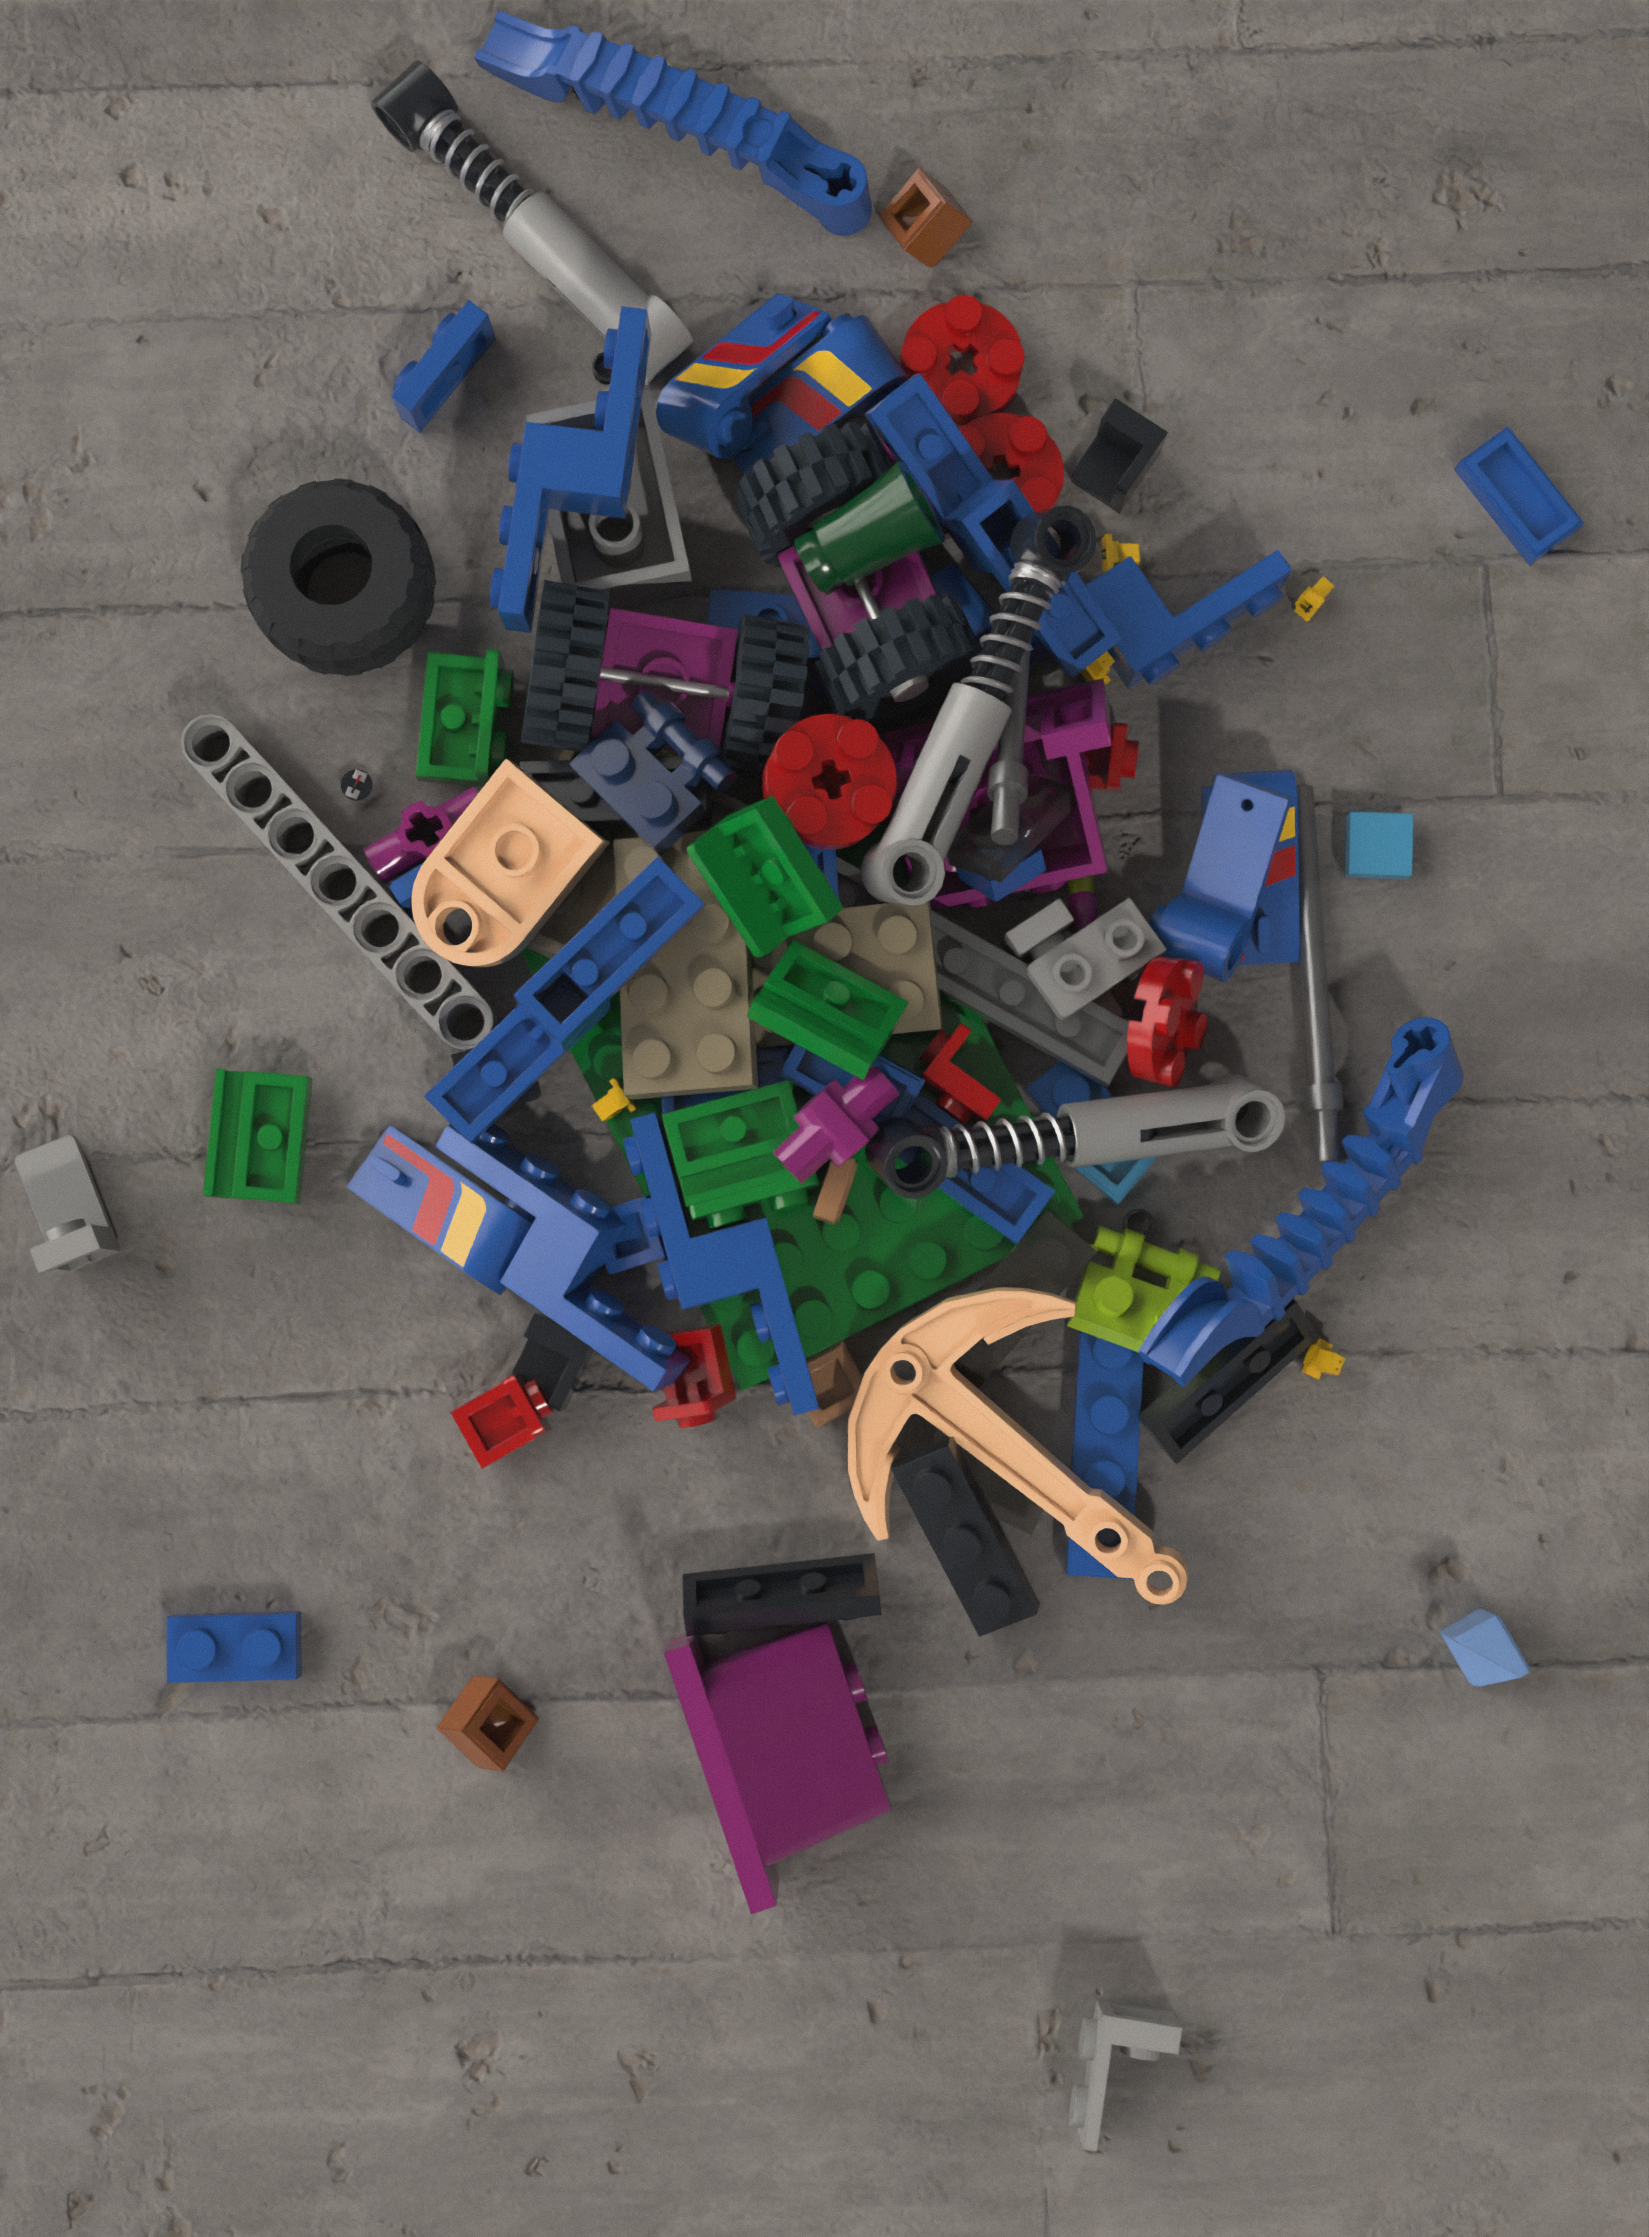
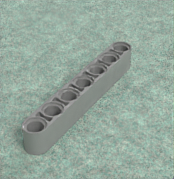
(318, 866)

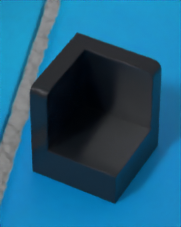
(1119, 456)
(553, 1359)

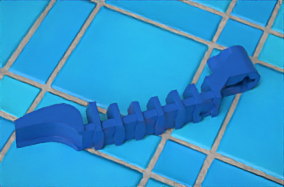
(790, 159)
(1410, 1093)

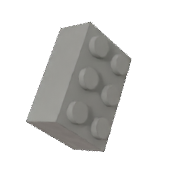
(634, 556)

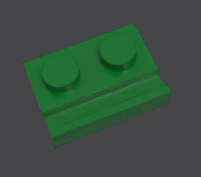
(827, 1009)
(257, 1136)
(731, 1142)

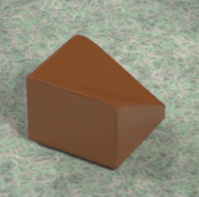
(925, 218)
(488, 1723)

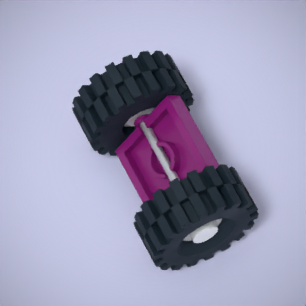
(886, 639)
(728, 682)

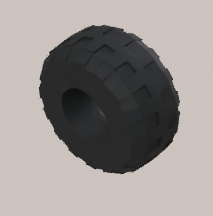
(315, 525)

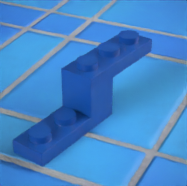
(572, 470)
(982, 516)
(1152, 634)
(565, 999)
(565, 1255)
(720, 1264)

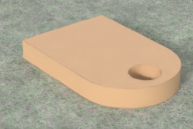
(506, 866)

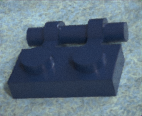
(639, 787)

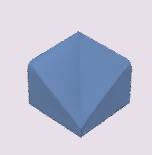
(1484, 1649)

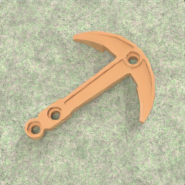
(988, 1433)

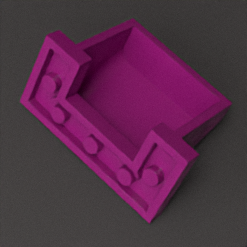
(1057, 734)
(780, 1747)

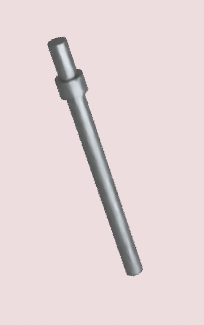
(1008, 775)
(1322, 1095)

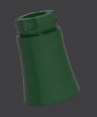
(870, 532)

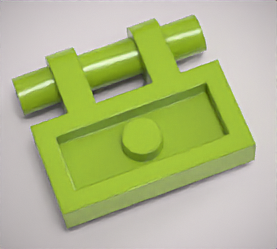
(1124, 1307)

